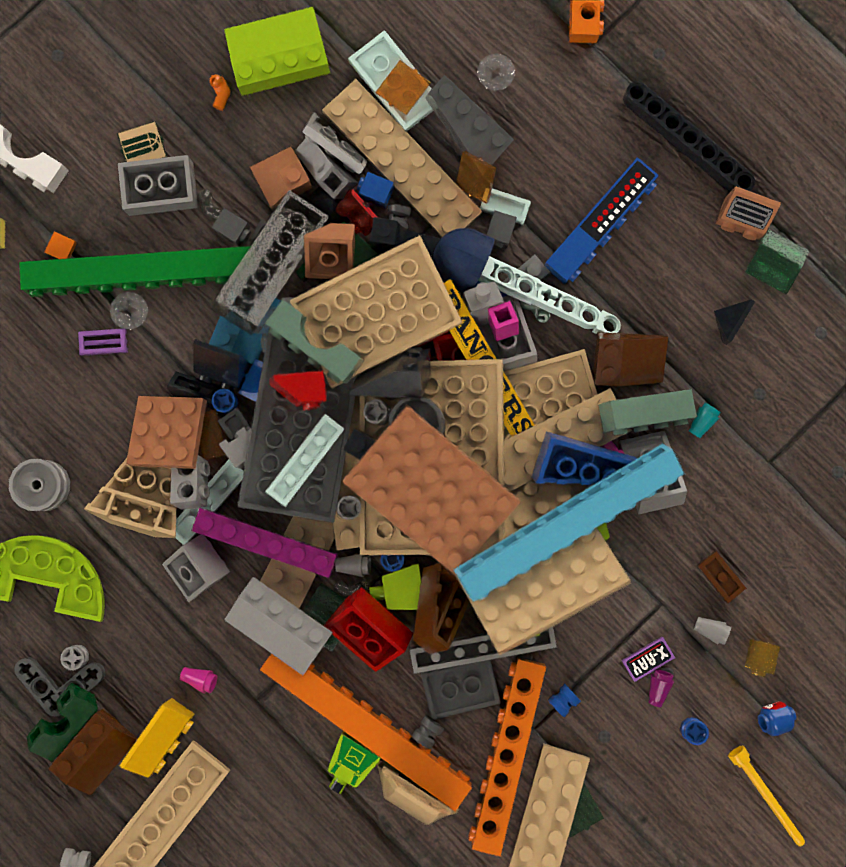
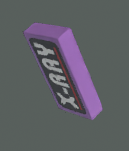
(648, 659)

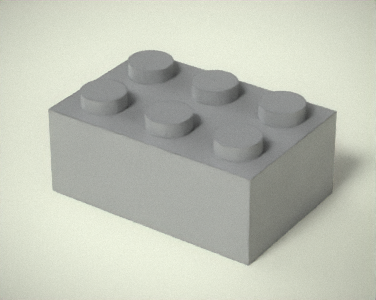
(157, 185)

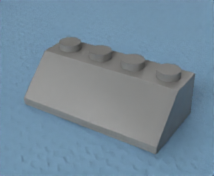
(278, 626)

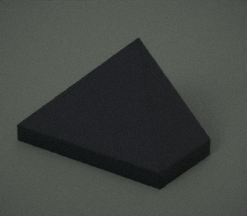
(327, 205)
(731, 318)
(191, 387)

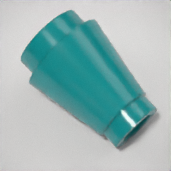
(705, 419)

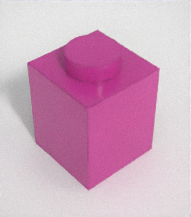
(503, 321)

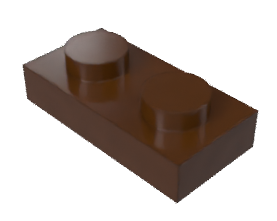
(721, 576)

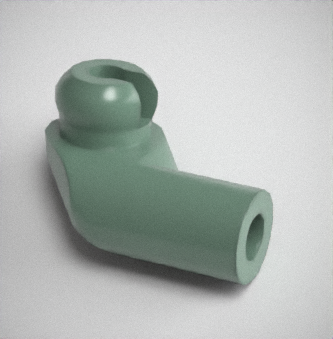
(540, 314)

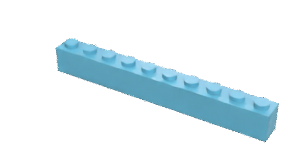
(569, 522)

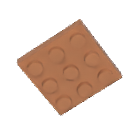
(166, 432)

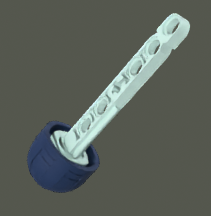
(466, 259)

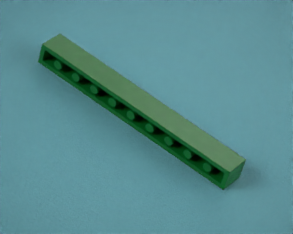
(129, 271)

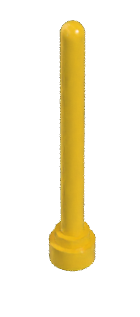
(740, 757)

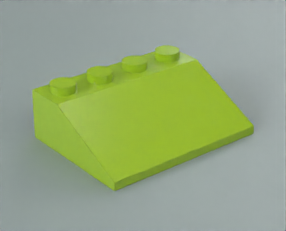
(276, 51)

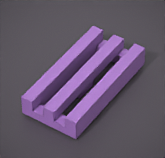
(123, 340)

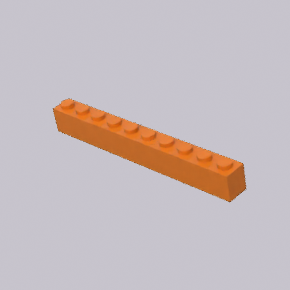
(372, 731)

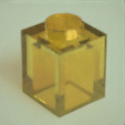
(762, 657)

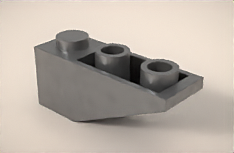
(325, 170)

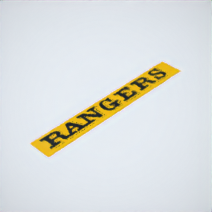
(476, 348)

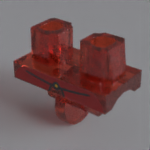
(358, 212)

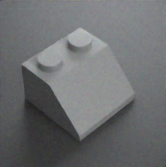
(195, 567)

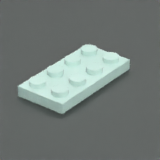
(375, 63)

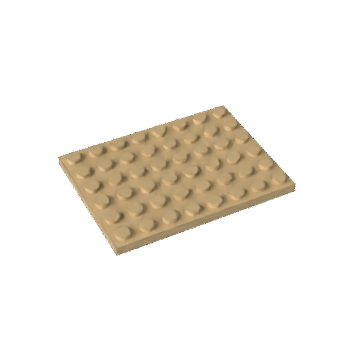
(473, 412)

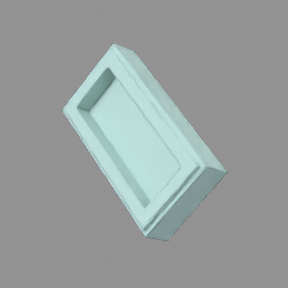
(507, 204)

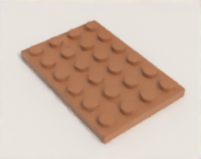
(431, 490)

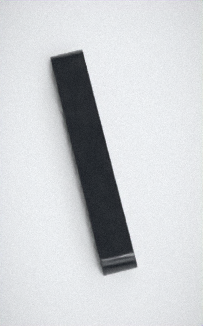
(686, 128)

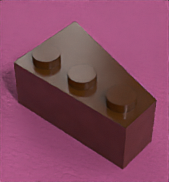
(439, 609)

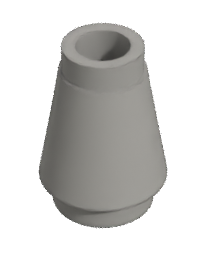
(355, 565)
(713, 630)

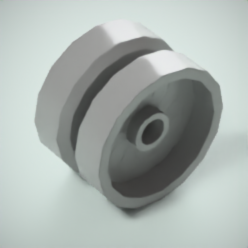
(25, 485)

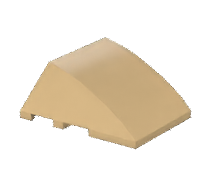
(138, 501)
(409, 797)

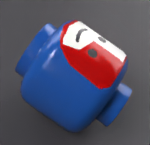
(776, 718)

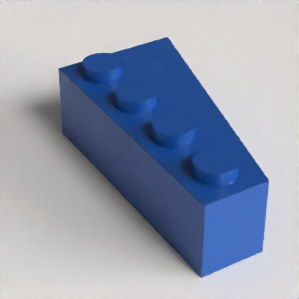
(574, 461)

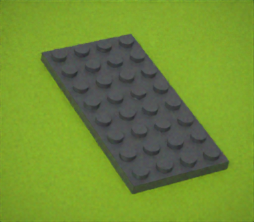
(281, 429)

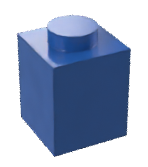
(375, 189)

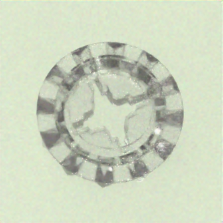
(493, 62)
(121, 303)

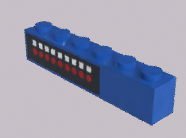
(601, 220)

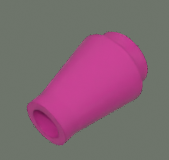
(199, 679)

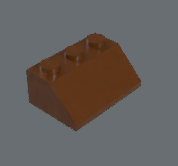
(93, 753)

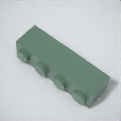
(647, 411)

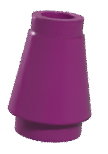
(660, 687)

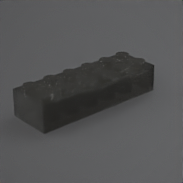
(268, 263)

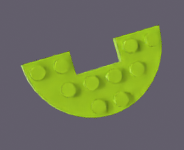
(56, 565)

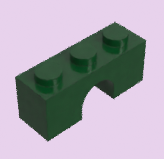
(50, 738)

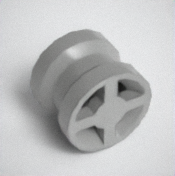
(69, 658)

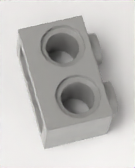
(184, 483)

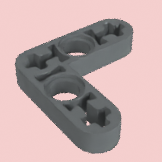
(36, 668)

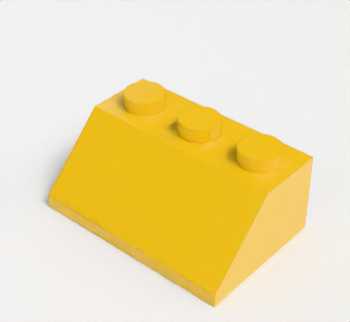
(158, 739)

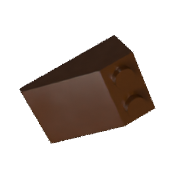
(629, 359)

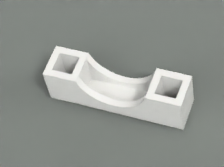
(42, 169)

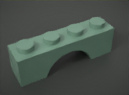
(290, 324)

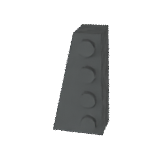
(467, 122)

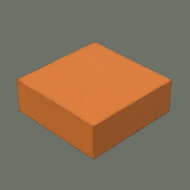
(60, 246)

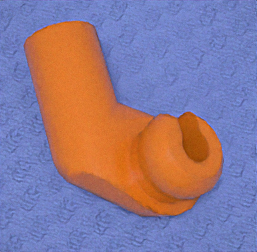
(222, 90)

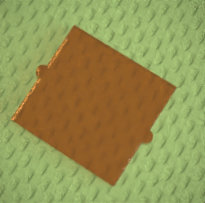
(403, 87)
(475, 177)

